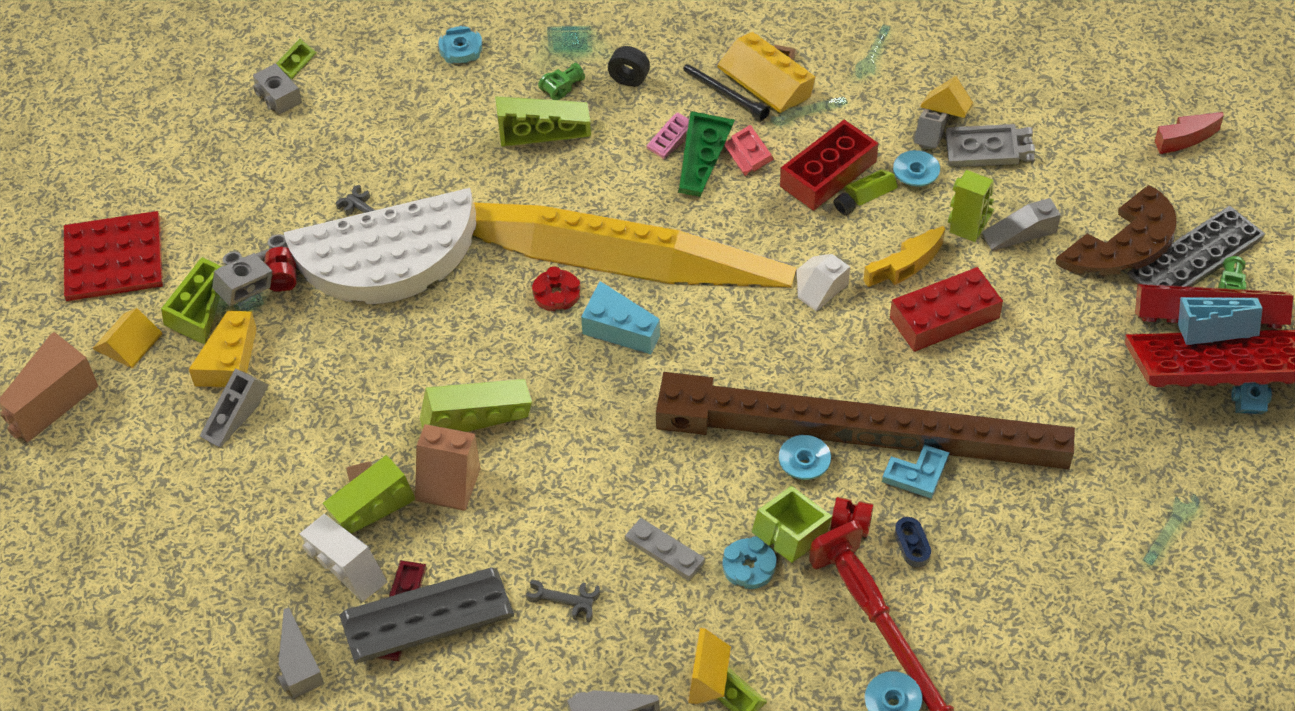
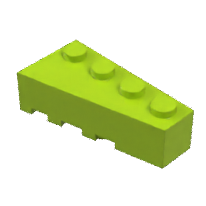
(540, 120)
(475, 404)

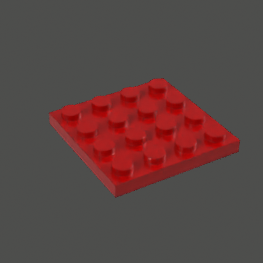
(112, 256)

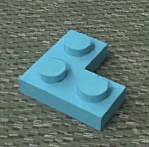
(919, 477)

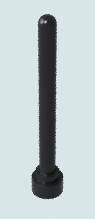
(758, 109)

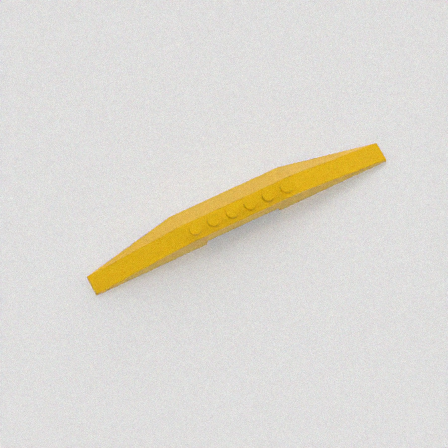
(623, 247)

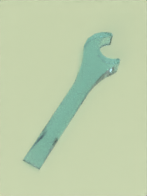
(868, 62)
(794, 112)
(1180, 512)

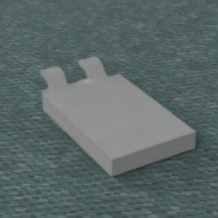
(989, 145)

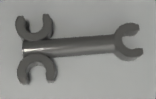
(355, 200)
(581, 603)

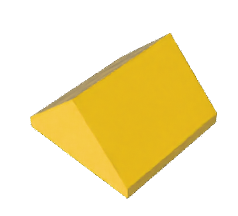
(949, 99)
(129, 338)
(709, 668)

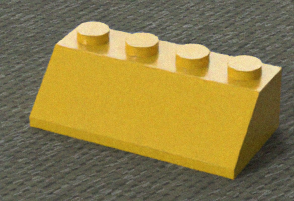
(767, 72)

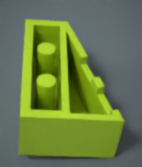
(971, 205)
(193, 303)
(370, 496)

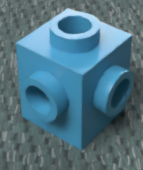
(1251, 398)

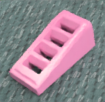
(678, 124)

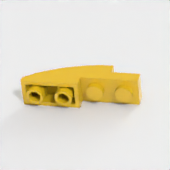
(912, 258)

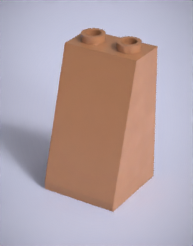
(46, 388)

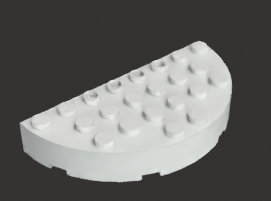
(387, 250)

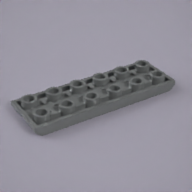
(1201, 251)
(425, 614)

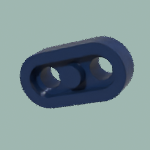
(913, 543)

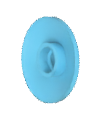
(916, 168)
(804, 448)
(893, 686)

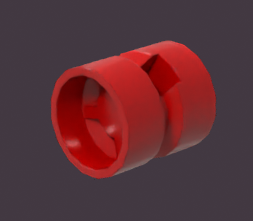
(283, 269)
(846, 511)

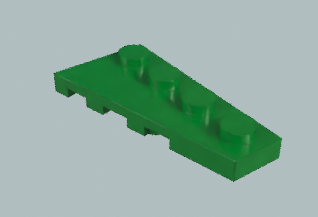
(702, 148)

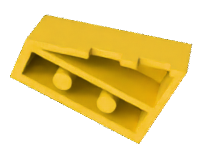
(225, 350)

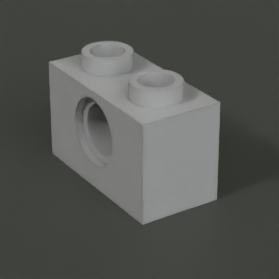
(276, 89)
(242, 279)

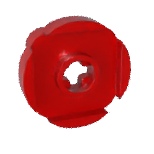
(554, 278)

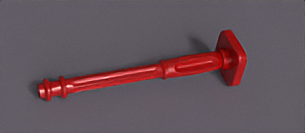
(838, 548)

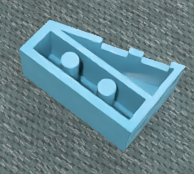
(1219, 319)
(620, 321)

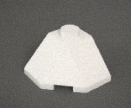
(821, 279)

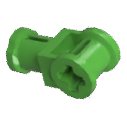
(560, 81)
(1232, 277)

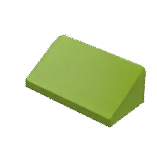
(296, 58)
(871, 186)
(739, 695)

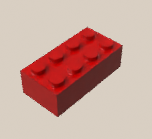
(828, 164)
(945, 309)

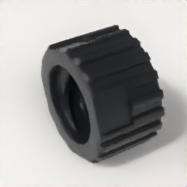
(844, 203)

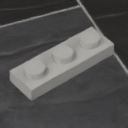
(665, 549)

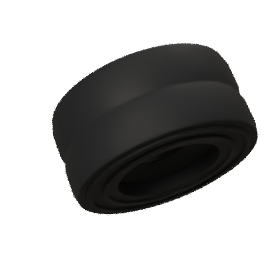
(632, 57)

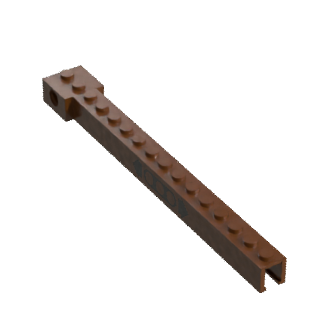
(694, 404)

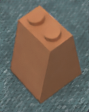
(446, 467)

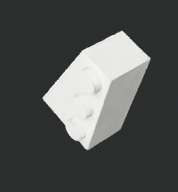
(343, 556)

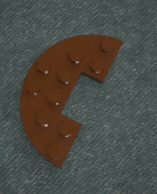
(1135, 246)

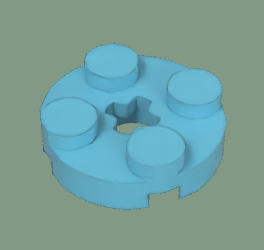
(452, 52)
(751, 549)

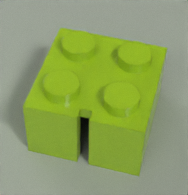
(790, 523)

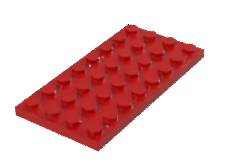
(1258, 359)

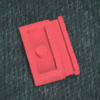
(748, 150)

